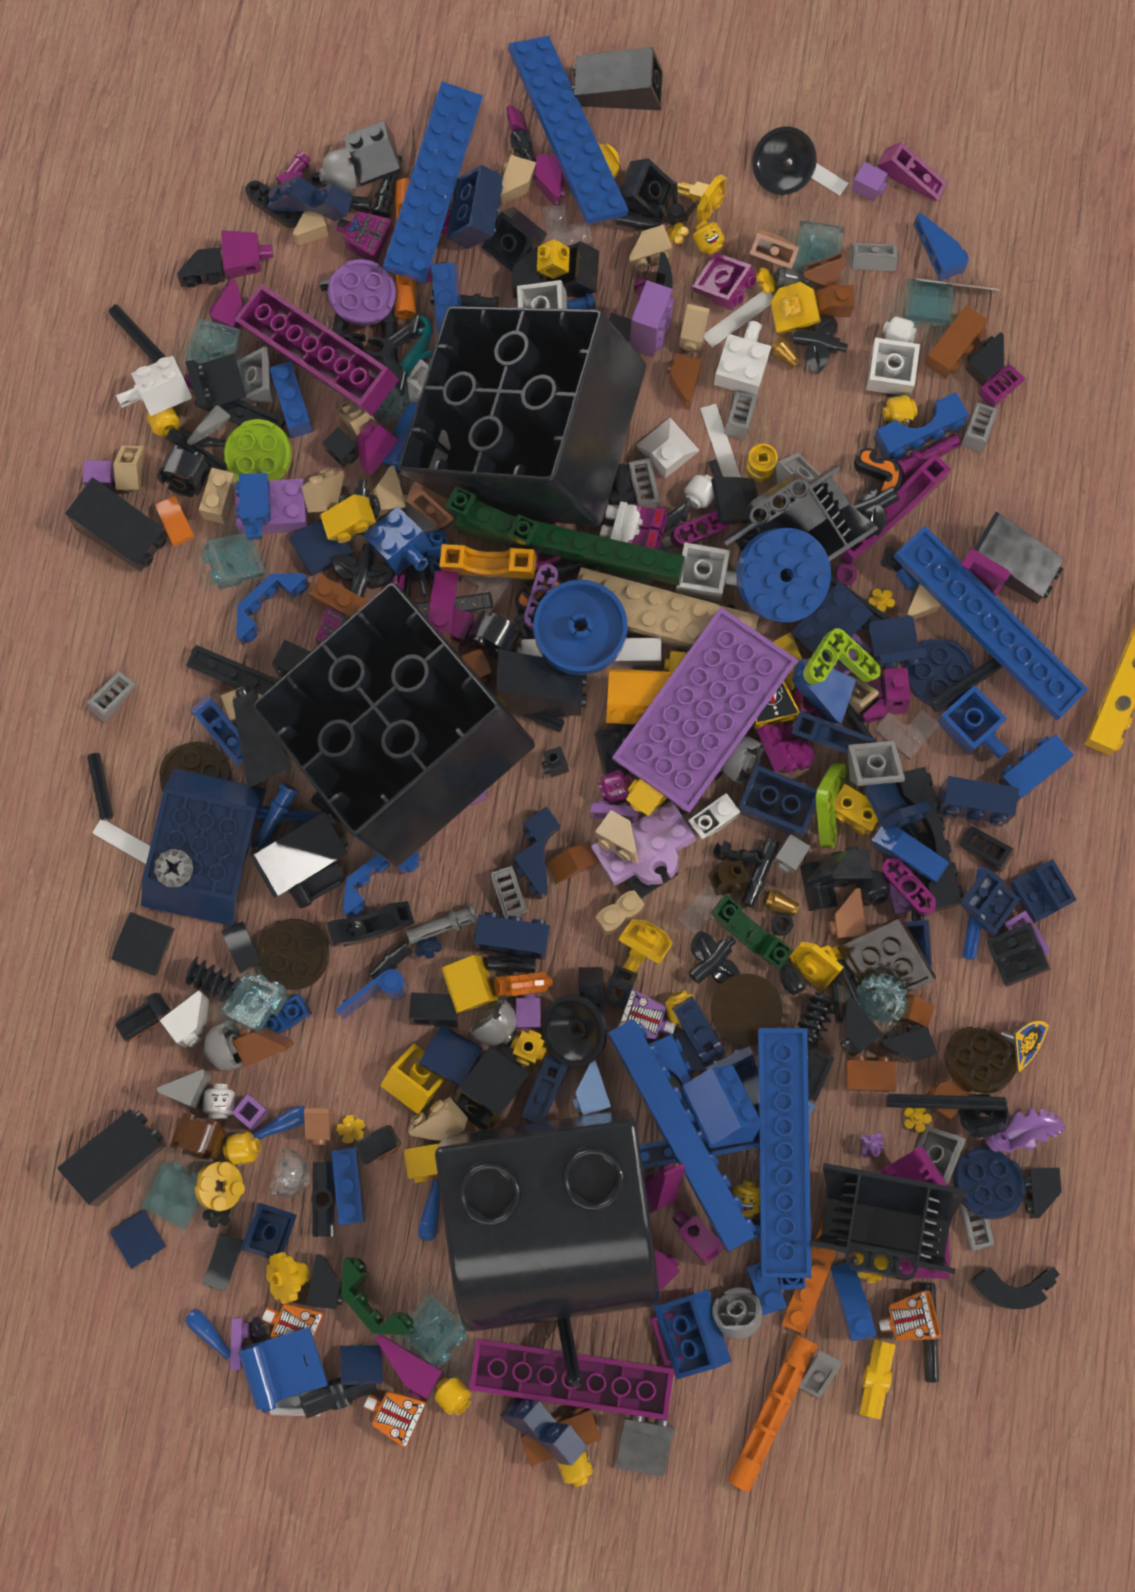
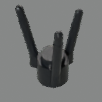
(676, 212)
(419, 576)
(844, 977)

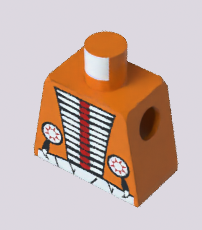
(912, 1318)
(292, 1319)
(395, 1415)

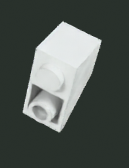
(714, 817)

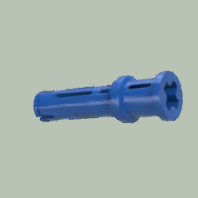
(279, 806)

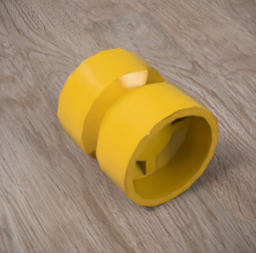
(761, 463)

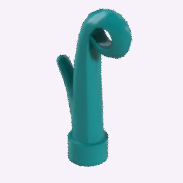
(417, 351)

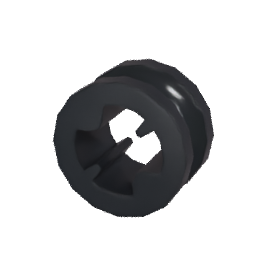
(775, 921)

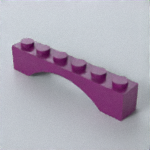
(911, 494)

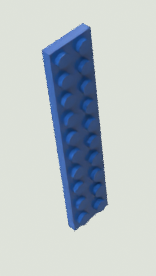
(567, 130)
(432, 182)
(991, 623)
(784, 1153)

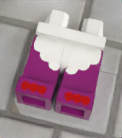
(635, 524)

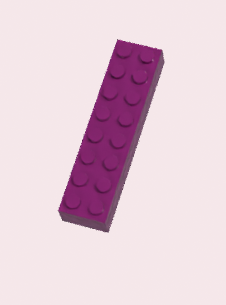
(317, 350)
(542, 1376)

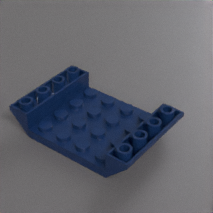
(214, 827)

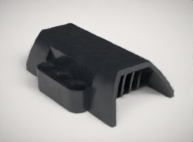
(815, 509)
(888, 1220)

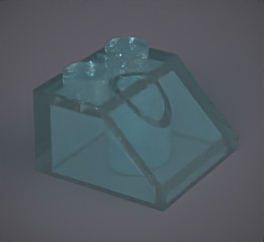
(817, 242)
(928, 302)

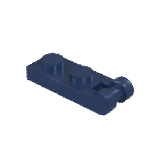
(697, 1029)
(544, 1091)

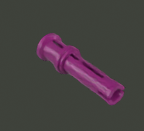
(918, 458)

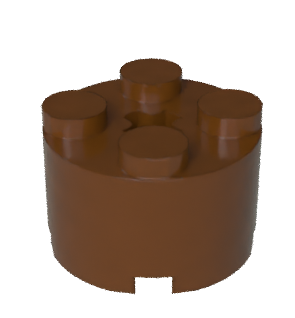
(197, 1137)

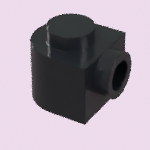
(555, 762)

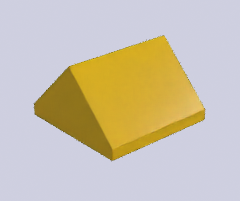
(469, 983)

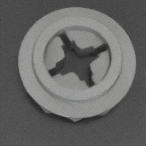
(171, 879)

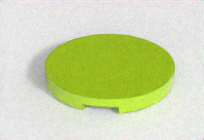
(258, 448)

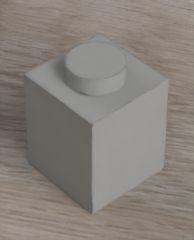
(791, 854)

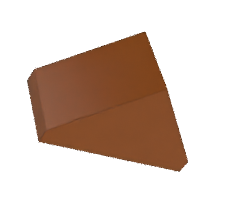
(826, 270)
(572, 862)
(917, 1011)

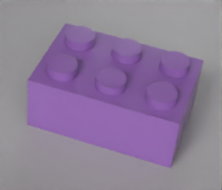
(651, 318)
(287, 507)

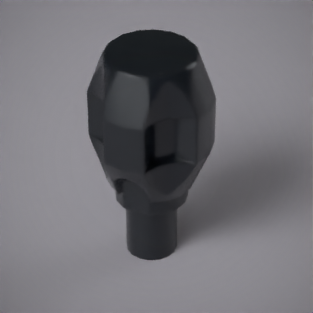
(522, 144)
(792, 979)

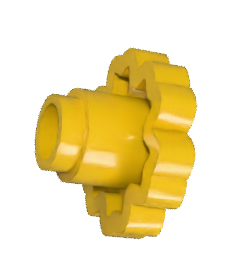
(286, 1277)

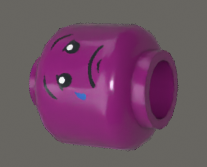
(615, 786)

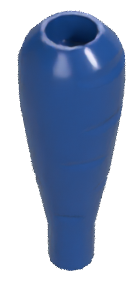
(286, 1121)
(429, 1220)
(203, 1328)

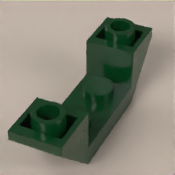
(512, 529)
(749, 933)
(353, 1275)

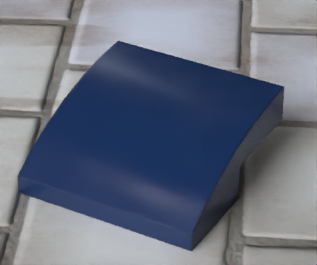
(315, 548)
(1043, 891)
(989, 901)
(450, 1056)

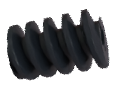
(210, 980)
(817, 1016)

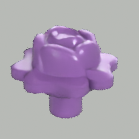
(872, 1145)

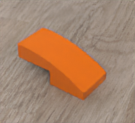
(174, 521)

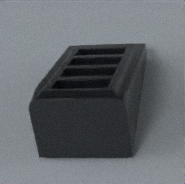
(991, 860)

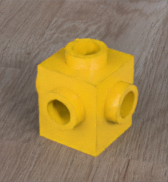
(553, 259)
(526, 1057)

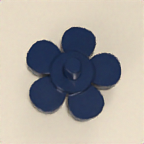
(428, 948)

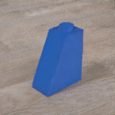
(828, 697)

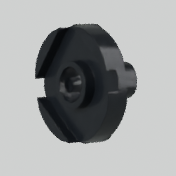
(984, 1126)

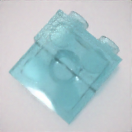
(212, 341)
(232, 560)
(254, 1001)
(173, 1195)
(436, 1331)

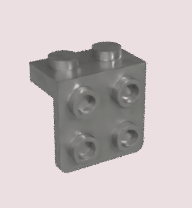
(644, 1445)

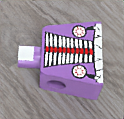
(647, 1013)

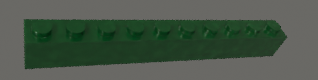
(594, 551)

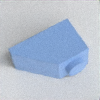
(591, 1093)

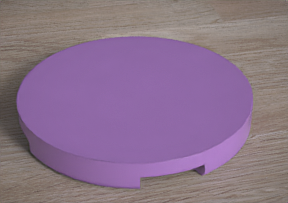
(361, 292)

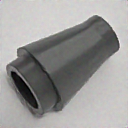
(787, 276)

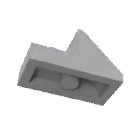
(820, 1374)

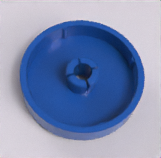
(804, 565)
(588, 649)

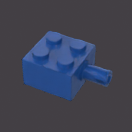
(398, 542)
(974, 722)

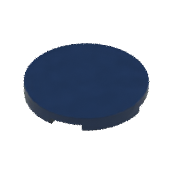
(942, 668)
(992, 1183)

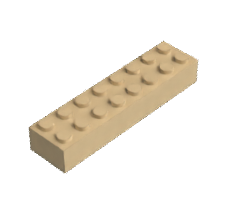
(663, 613)

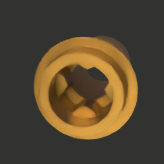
(784, 352)
(780, 903)

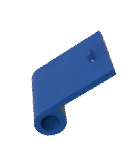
(390, 982)
(279, 1368)

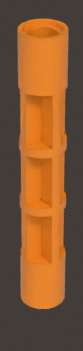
(405, 288)
(772, 1413)

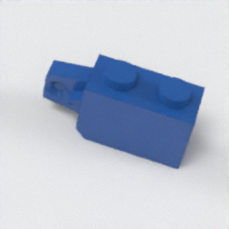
(254, 503)

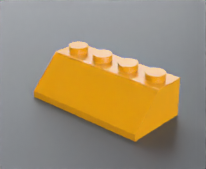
(632, 693)

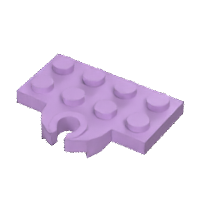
(657, 844)

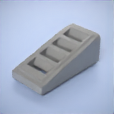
(213, 422)
(736, 427)
(976, 440)
(640, 464)
(110, 708)
(516, 890)
(970, 1234)

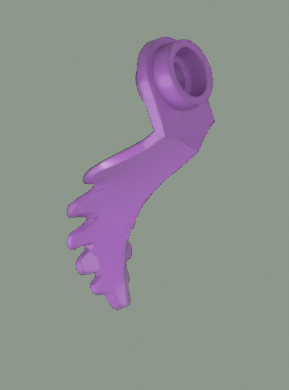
(1024, 1131)

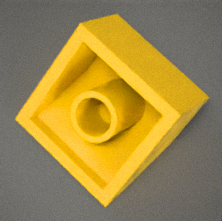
(412, 1082)

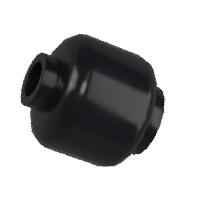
(875, 889)

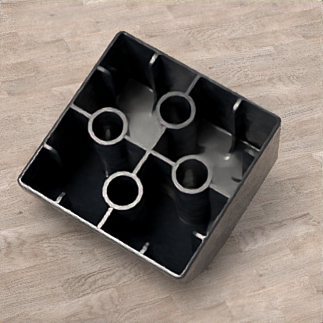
(529, 410)
(392, 726)
(547, 1221)

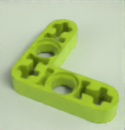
(841, 652)
(825, 806)

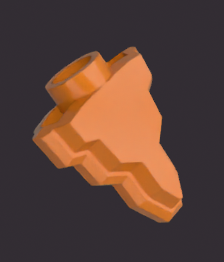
(522, 984)

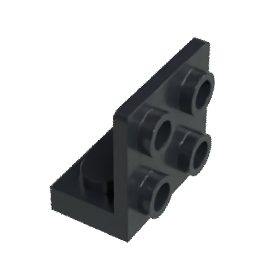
(216, 381)

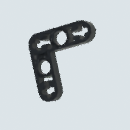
(280, 216)

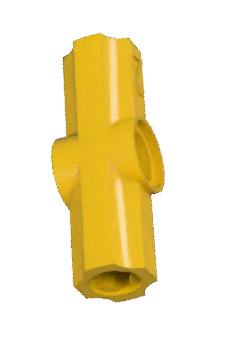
(877, 1379)

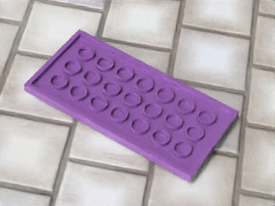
(704, 709)

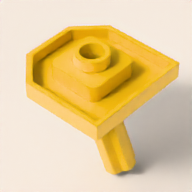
(709, 196)
(794, 308)
(646, 942)
(817, 964)

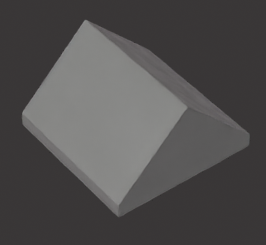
(257, 376)
(874, 763)
(188, 1088)
(942, 1149)

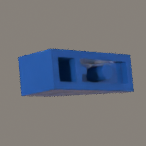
(941, 248)
(219, 727)
(915, 855)
(852, 1303)

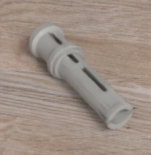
(452, 921)

